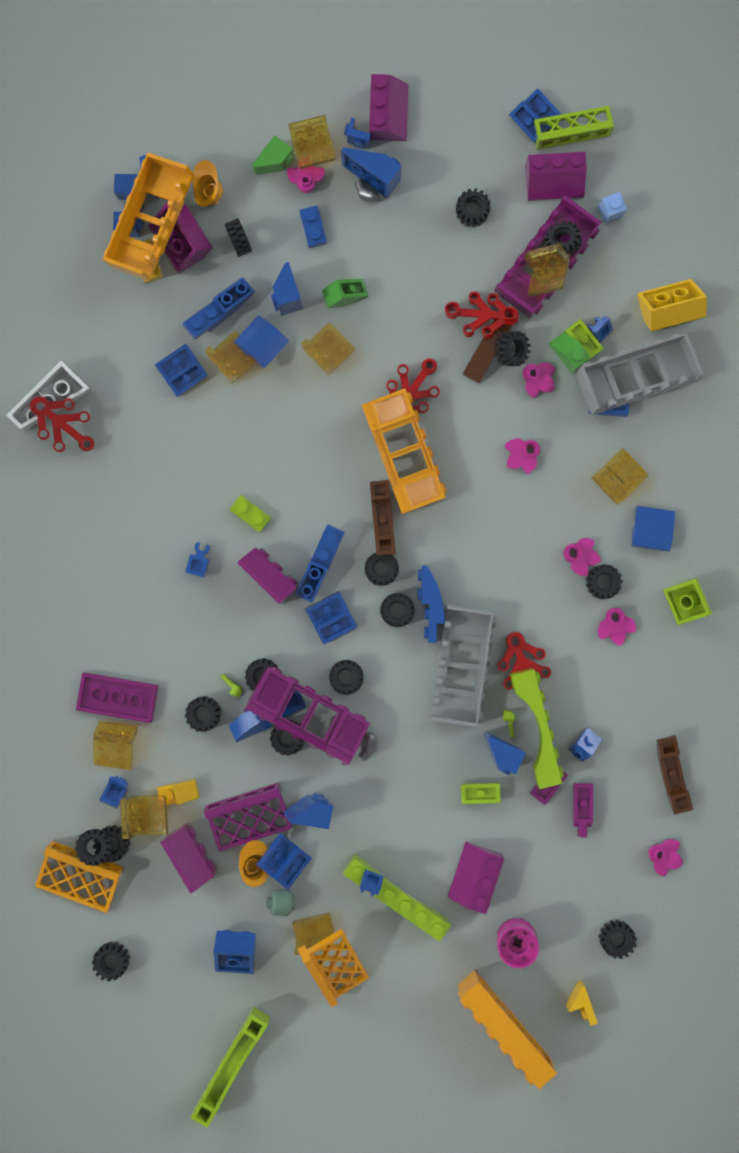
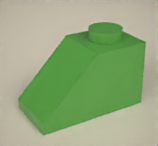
(274, 157)
(344, 292)
(569, 351)

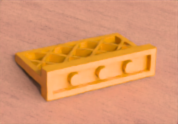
(68, 855)
(315, 966)

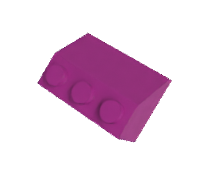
(388, 108)
(555, 175)
(187, 241)
(268, 575)
(189, 857)
(476, 877)

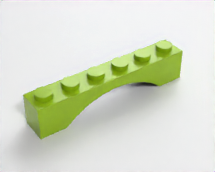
(545, 767)
(410, 908)
(229, 1067)

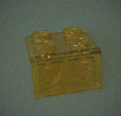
(311, 141)
(548, 268)
(328, 348)
(230, 358)
(620, 476)
(114, 744)
(143, 816)
(312, 930)

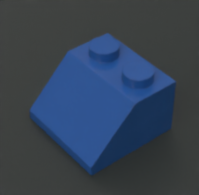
(286, 295)
(504, 754)
(311, 811)
(235, 952)

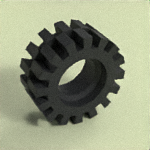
(475, 196)
(561, 230)
(238, 237)
(521, 348)
(613, 575)
(381, 580)
(397, 598)
(346, 665)
(252, 669)
(199, 725)
(281, 747)
(124, 844)
(106, 847)
(626, 947)
(102, 969)

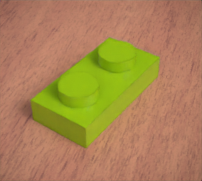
(584, 336)
(250, 513)
(480, 793)

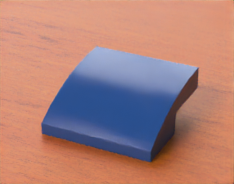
(533, 108)
(261, 341)
(181, 370)
(653, 528)
(331, 617)
(284, 861)

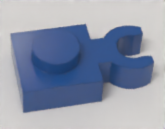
(198, 563)

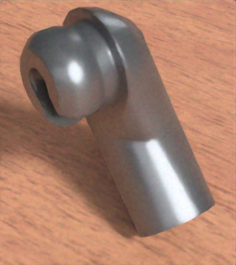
(364, 193)
(371, 746)

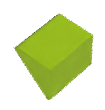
(687, 601)

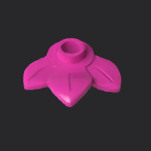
(301, 176)
(541, 380)
(520, 457)
(584, 556)
(616, 629)
(667, 858)

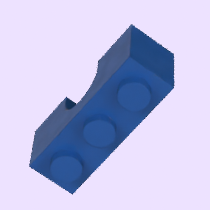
(122, 188)

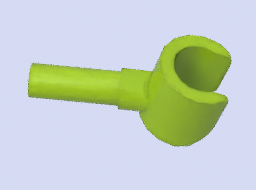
(236, 689)
(509, 716)

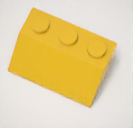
(672, 304)

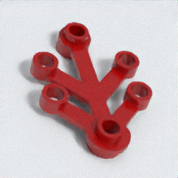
(484, 314)
(416, 384)
(59, 422)
(522, 663)

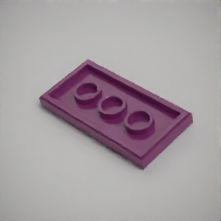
(117, 697)

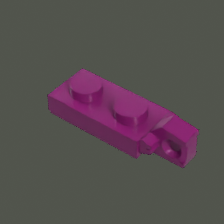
(582, 807)

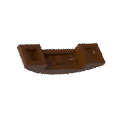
(484, 355)
(382, 518)
(672, 774)

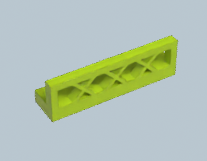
(573, 134)

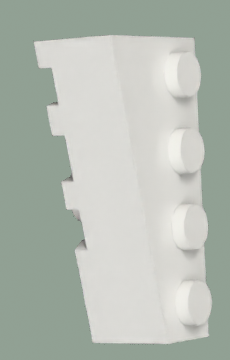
(55, 386)

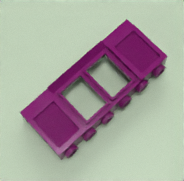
(516, 281)
(272, 697)

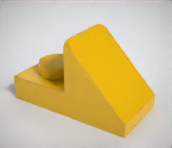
(179, 792)
(580, 1000)

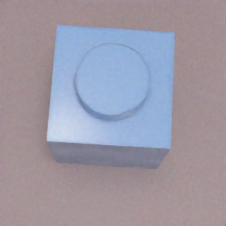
(612, 207)

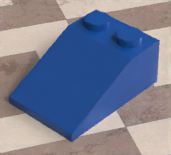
(374, 168)

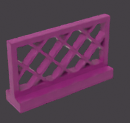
(239, 803)

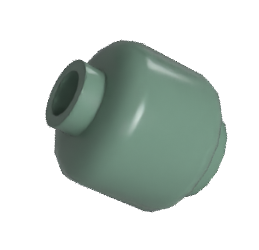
(281, 902)

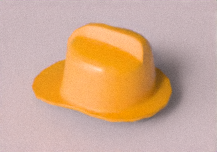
(206, 184)
(249, 857)

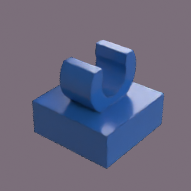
(601, 328)
(371, 882)

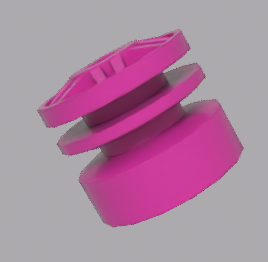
(513, 953)

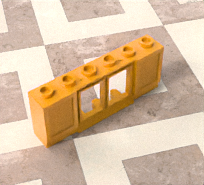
(161, 179)
(391, 413)

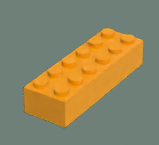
(506, 1029)

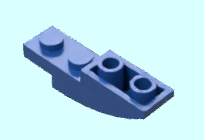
(219, 309)
(320, 563)
(430, 595)
(249, 724)

